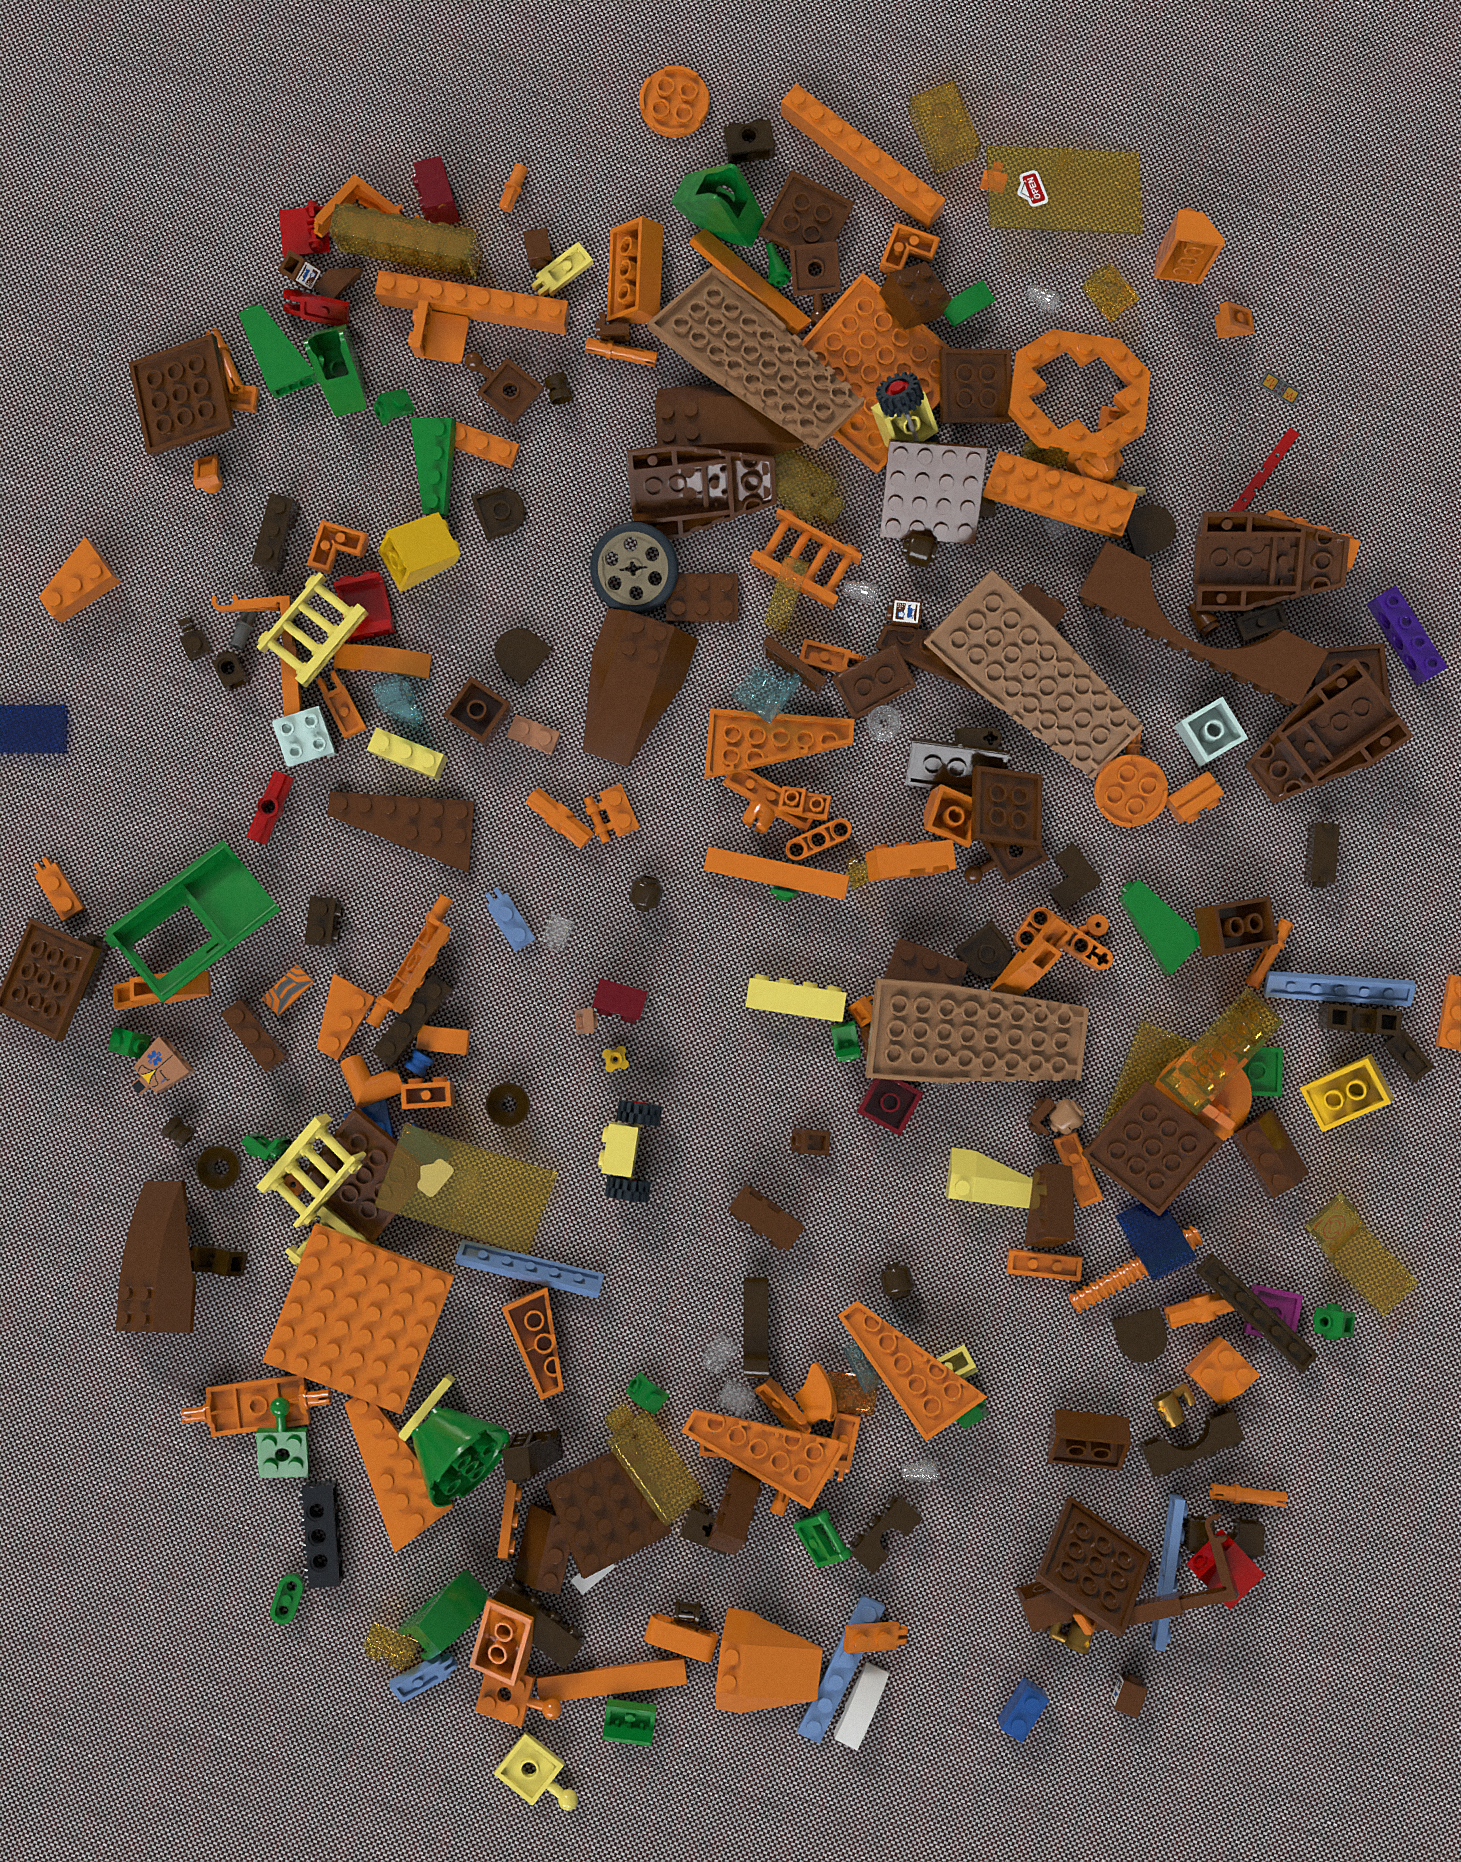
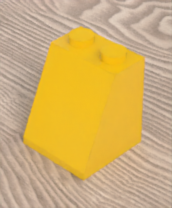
(418, 550)

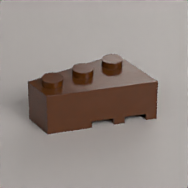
(1051, 1207)
(765, 1217)
(735, 1512)

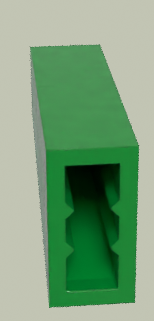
(278, 358)
(1160, 927)

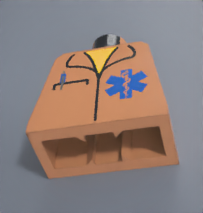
(161, 1067)

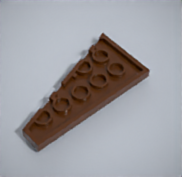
(917, 653)
(425, 825)

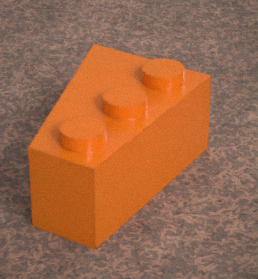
(78, 582)

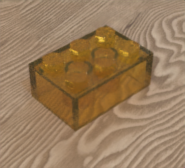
(944, 127)

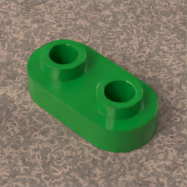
(287, 1597)

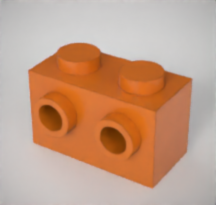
(430, 1094)

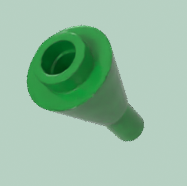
(777, 271)

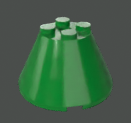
(456, 1453)

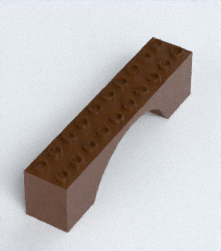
(1274, 664)

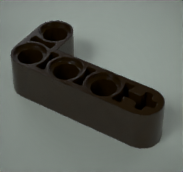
(755, 1328)

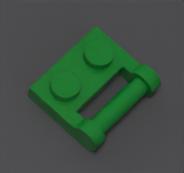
(817, 1541)

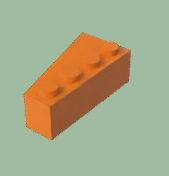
(535, 1336)

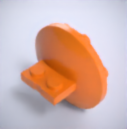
(1227, 1109)

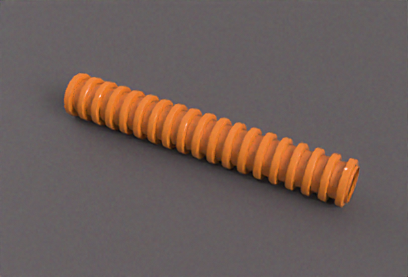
(1119, 1278)

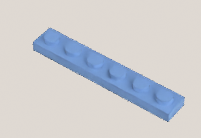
(1339, 988)
(529, 1268)
(1170, 1561)
(837, 1675)

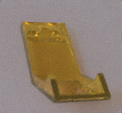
(1359, 1255)

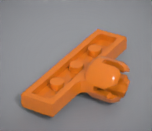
(764, 801)

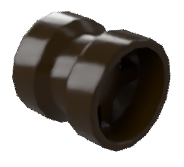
(558, 388)
(178, 1132)

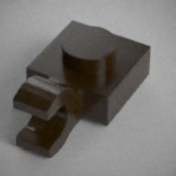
(194, 642)

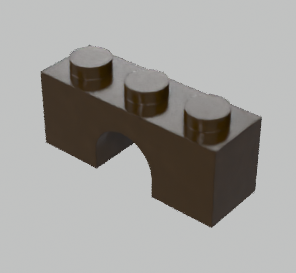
(278, 519)
(1359, 1020)
(898, 1515)
(1245, 1533)

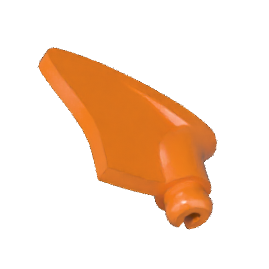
(817, 1396)

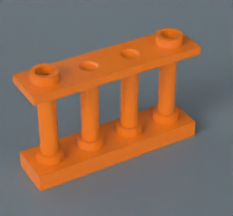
(825, 595)

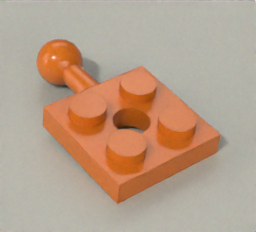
(515, 1709)

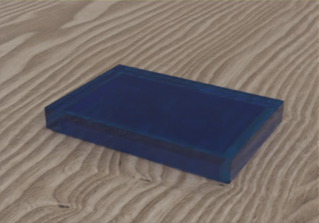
(33, 729)
(1155, 1240)

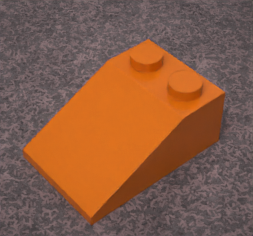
(503, 1643)

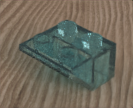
(396, 701)

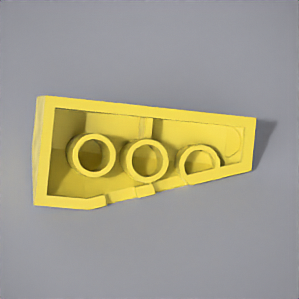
(985, 1180)

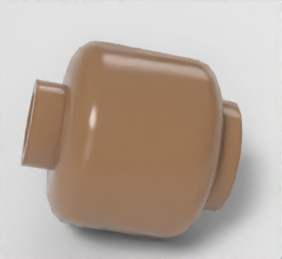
(1066, 1116)

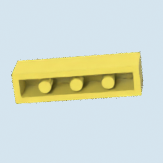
(796, 999)

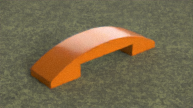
(383, 659)

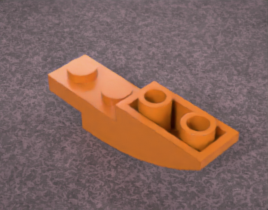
(1036, 960)
(138, 993)

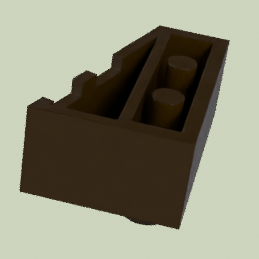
(531, 1453)

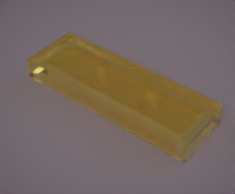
(786, 593)

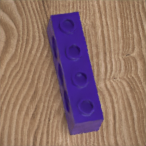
(1406, 635)

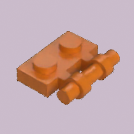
(618, 809)

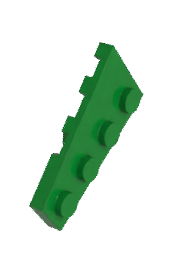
(434, 461)

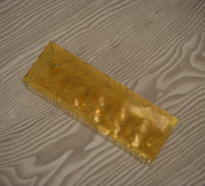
(406, 240)
(1221, 1051)

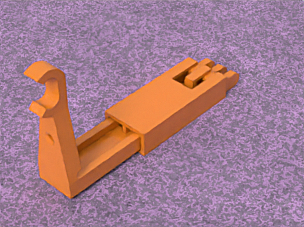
(290, 686)

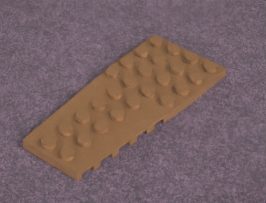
(755, 357)
(1033, 674)
(971, 1035)

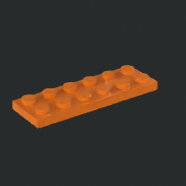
(1060, 495)

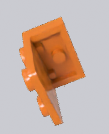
(438, 334)

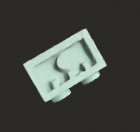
(304, 736)

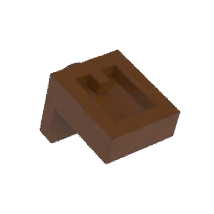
(615, 331)
(810, 1141)

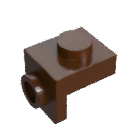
(1039, 1110)

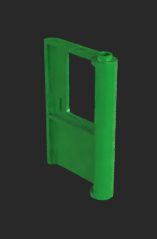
(221, 897)

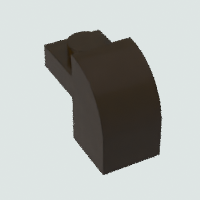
(219, 1260)

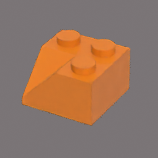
(1221, 1371)

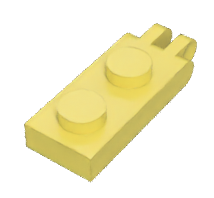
(562, 270)

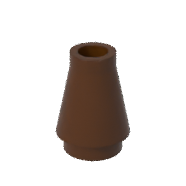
(1203, 620)

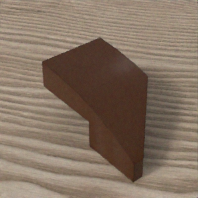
(336, 281)

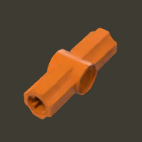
(559, 818)
(1197, 1309)

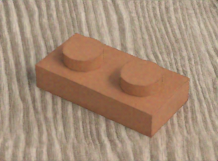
(533, 734)
(585, 1021)

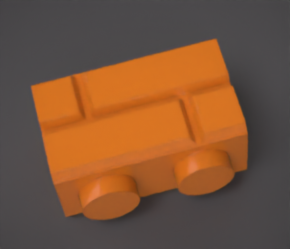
(1194, 797)

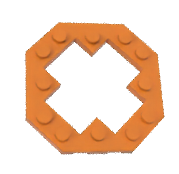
(1075, 436)

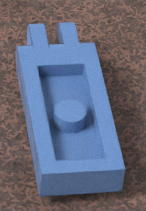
(509, 920)
(423, 1676)

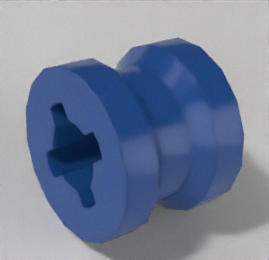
(419, 1062)

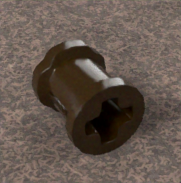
(687, 1606)

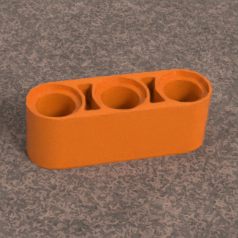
(826, 831)
(681, 1637)

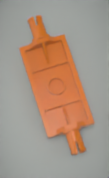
(412, 970)
(246, 1404)

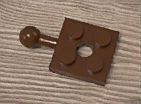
(827, 282)
(505, 375)
(1007, 865)

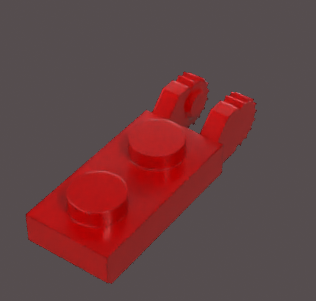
(317, 308)

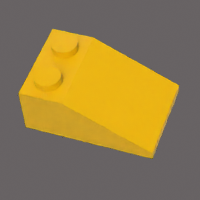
(1347, 1093)

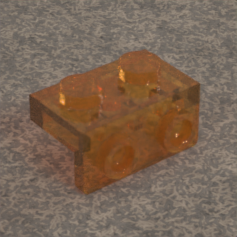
(850, 1394)

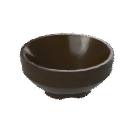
(495, 1108)
(207, 1171)

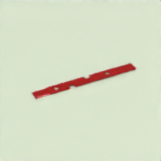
(1269, 465)

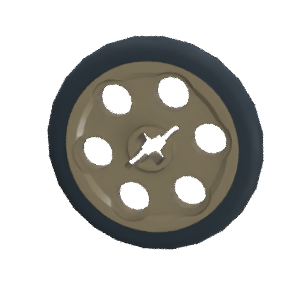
(602, 572)

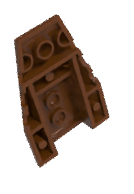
(717, 420)
(696, 487)
(1262, 560)
(632, 682)
(1331, 733)
(156, 1268)

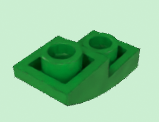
(968, 303)

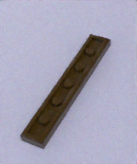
(1256, 1313)

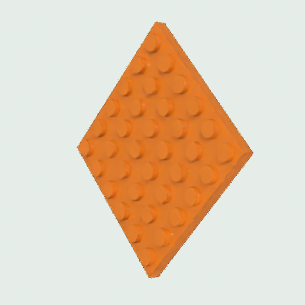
(864, 348)
(358, 1318)

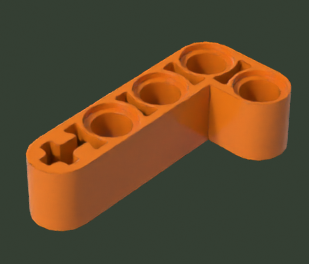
(1029, 926)

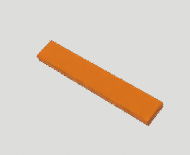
(749, 281)
(777, 873)
(612, 1679)

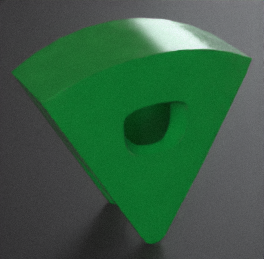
(724, 214)
(337, 369)
(446, 1614)

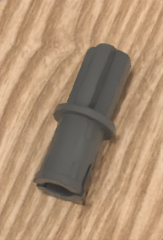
(243, 629)

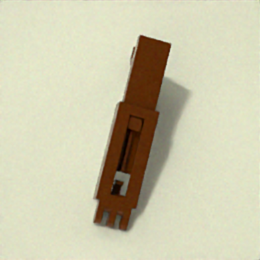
(1177, 1603)

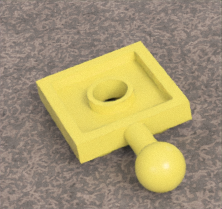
(533, 1785)

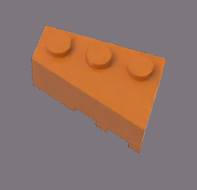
(909, 860)

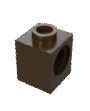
(238, 677)

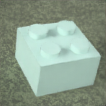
(1210, 731)

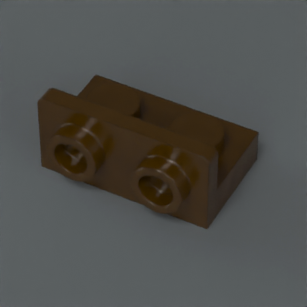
(323, 921)

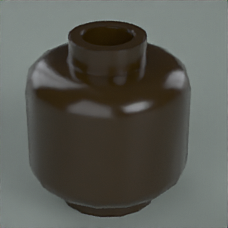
(919, 550)
(645, 893)
(897, 1281)

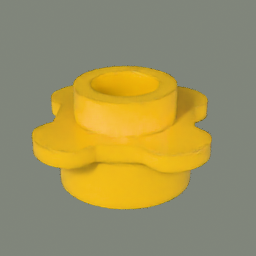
(621, 1063)

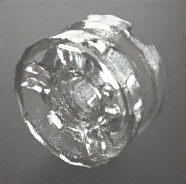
(893, 721)

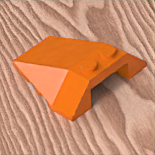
(764, 1665)

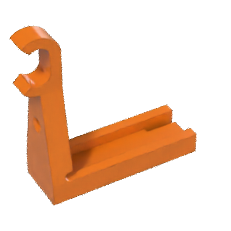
(352, 190)

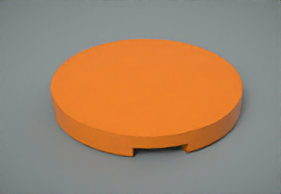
(674, 101)
(1131, 790)

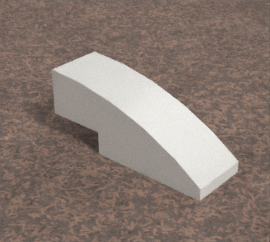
(861, 1705)

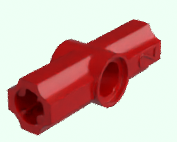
(276, 792)

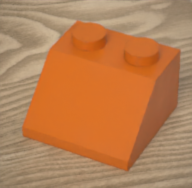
(949, 815)

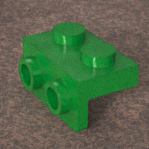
(260, 1146)
(629, 1722)

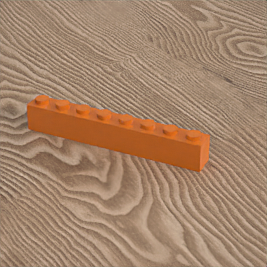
(862, 156)
(474, 302)

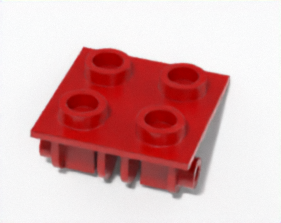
(298, 231)

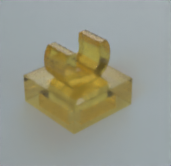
(857, 873)

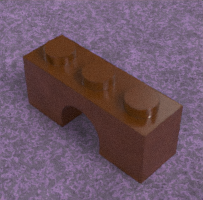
(248, 1028)

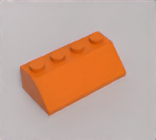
(1188, 248)
(635, 271)

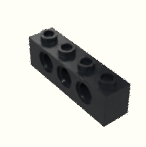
(316, 1573)

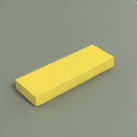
(426, 1406)

